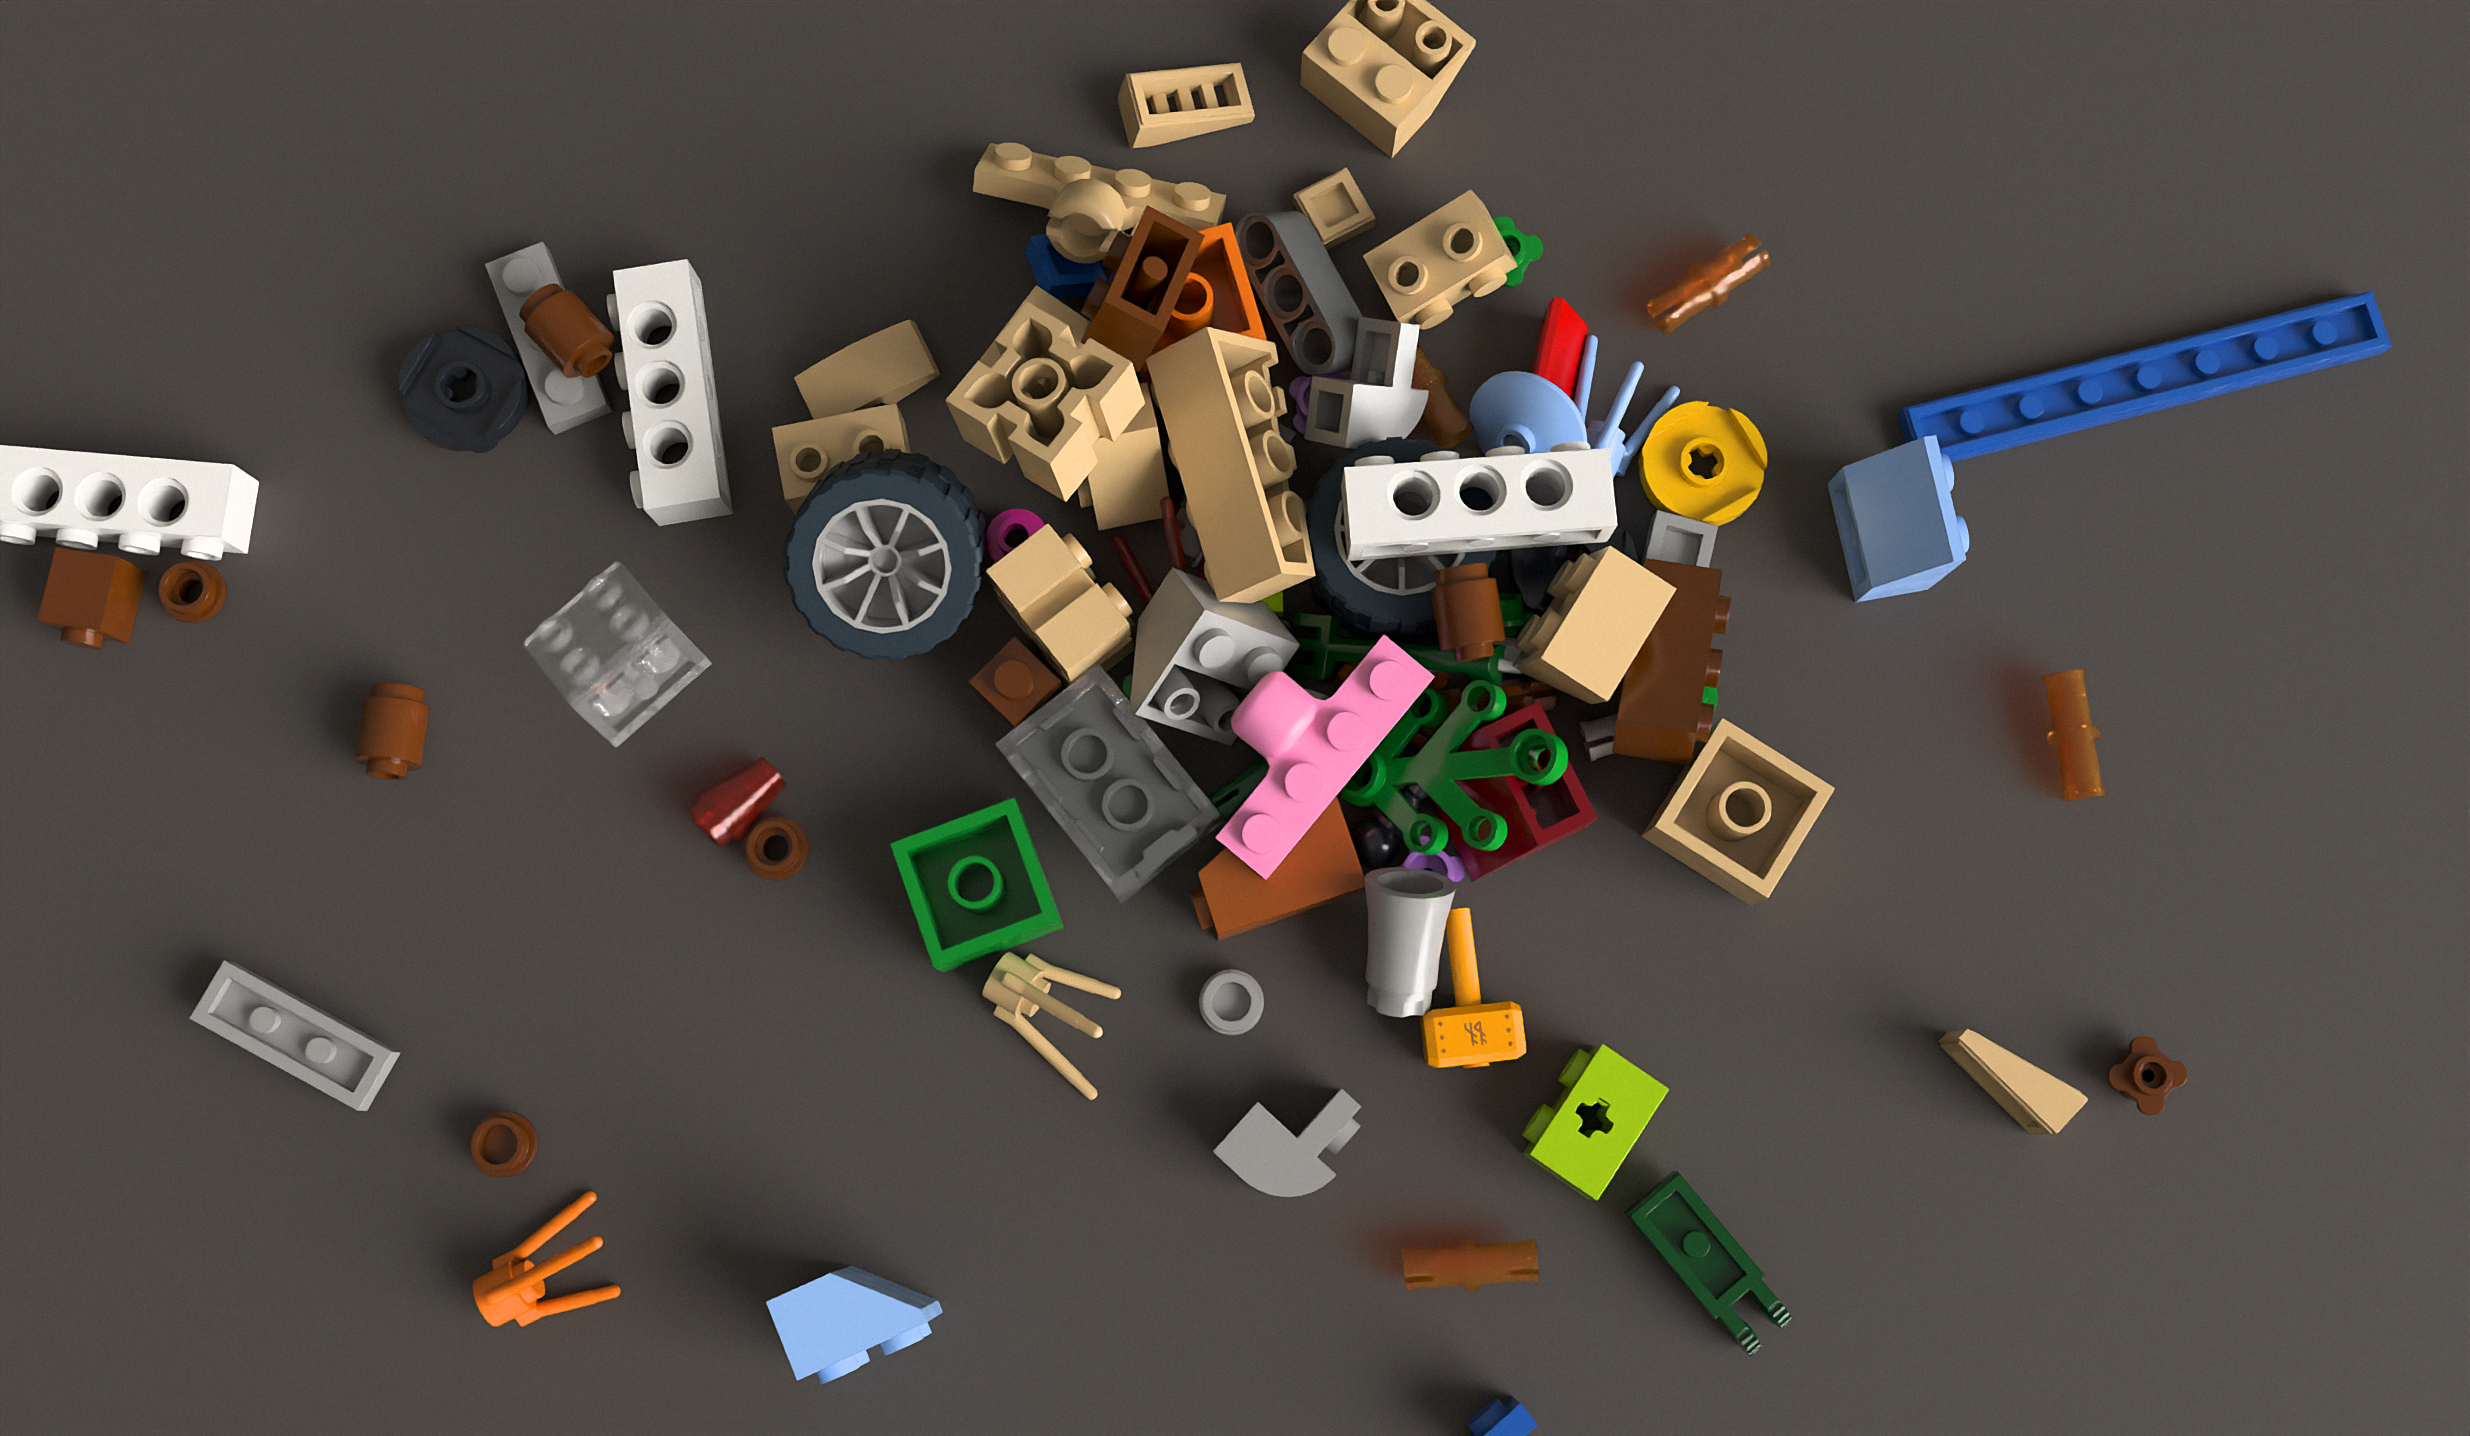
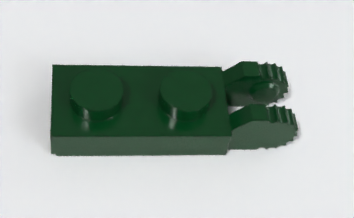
(1705, 1257)

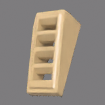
(1168, 126)
(2025, 1091)

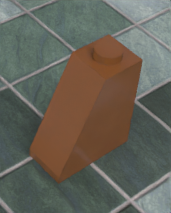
(1312, 875)

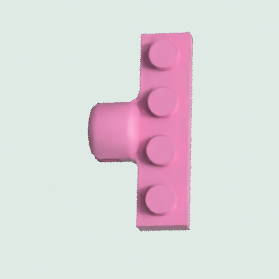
(1313, 747)

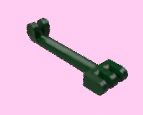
(1332, 648)

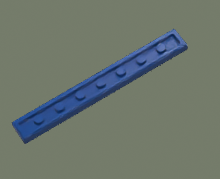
(2150, 378)

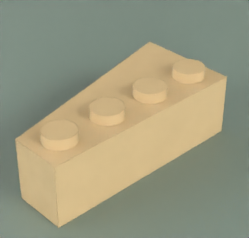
(1233, 461)

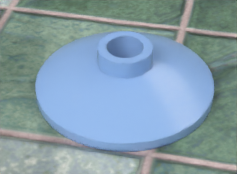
(1524, 413)

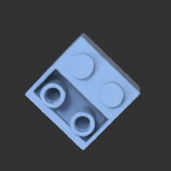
(1898, 520)
(842, 1315)

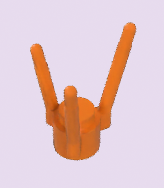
(515, 1286)

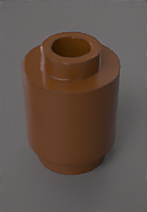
(567, 331)
(1467, 612)
(392, 731)

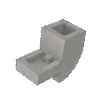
(1378, 395)
(1279, 1162)

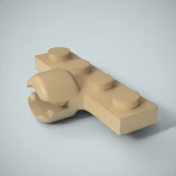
(1088, 200)

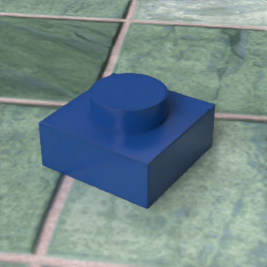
(1057, 274)
(1501, 1419)

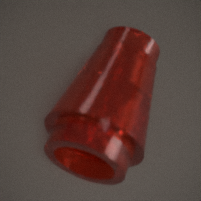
(736, 802)

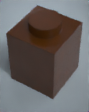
(91, 597)
(1015, 684)

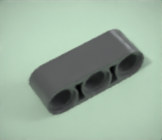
(1300, 289)

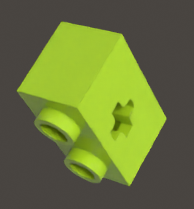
(1626, 1105)

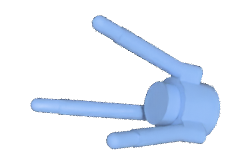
(1607, 433)

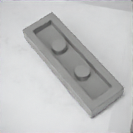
(562, 399)
(295, 1035)

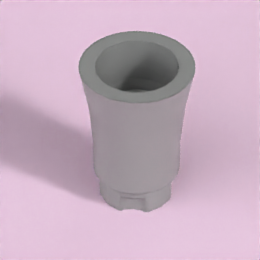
(1405, 937)

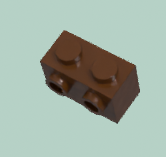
(1143, 287)

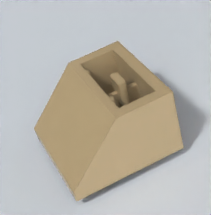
(1385, 66)
(1593, 624)

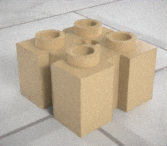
(1046, 401)
(1059, 606)

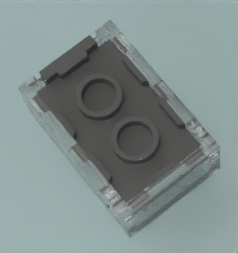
(1109, 783)

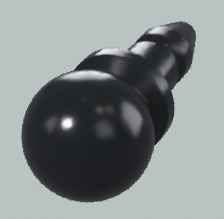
(1378, 837)

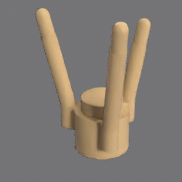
(1020, 987)

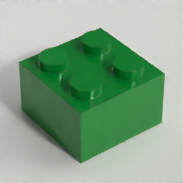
(976, 885)

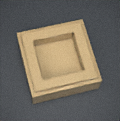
(1335, 208)

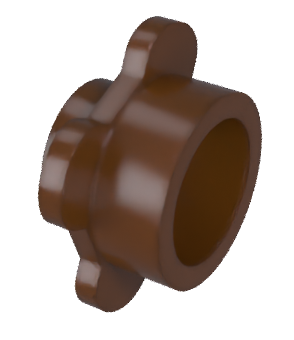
(2127, 1075)

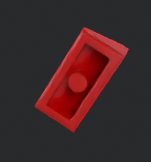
(1560, 346)

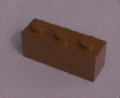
(1665, 682)

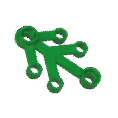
(1439, 765)

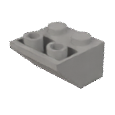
(1202, 656)

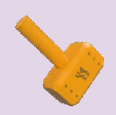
(1471, 1031)

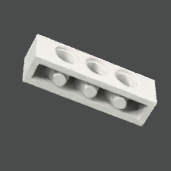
(698, 482)
(214, 519)
(1514, 521)

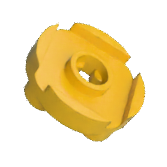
(1713, 432)

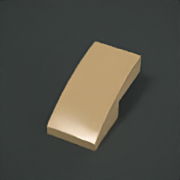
(869, 372)

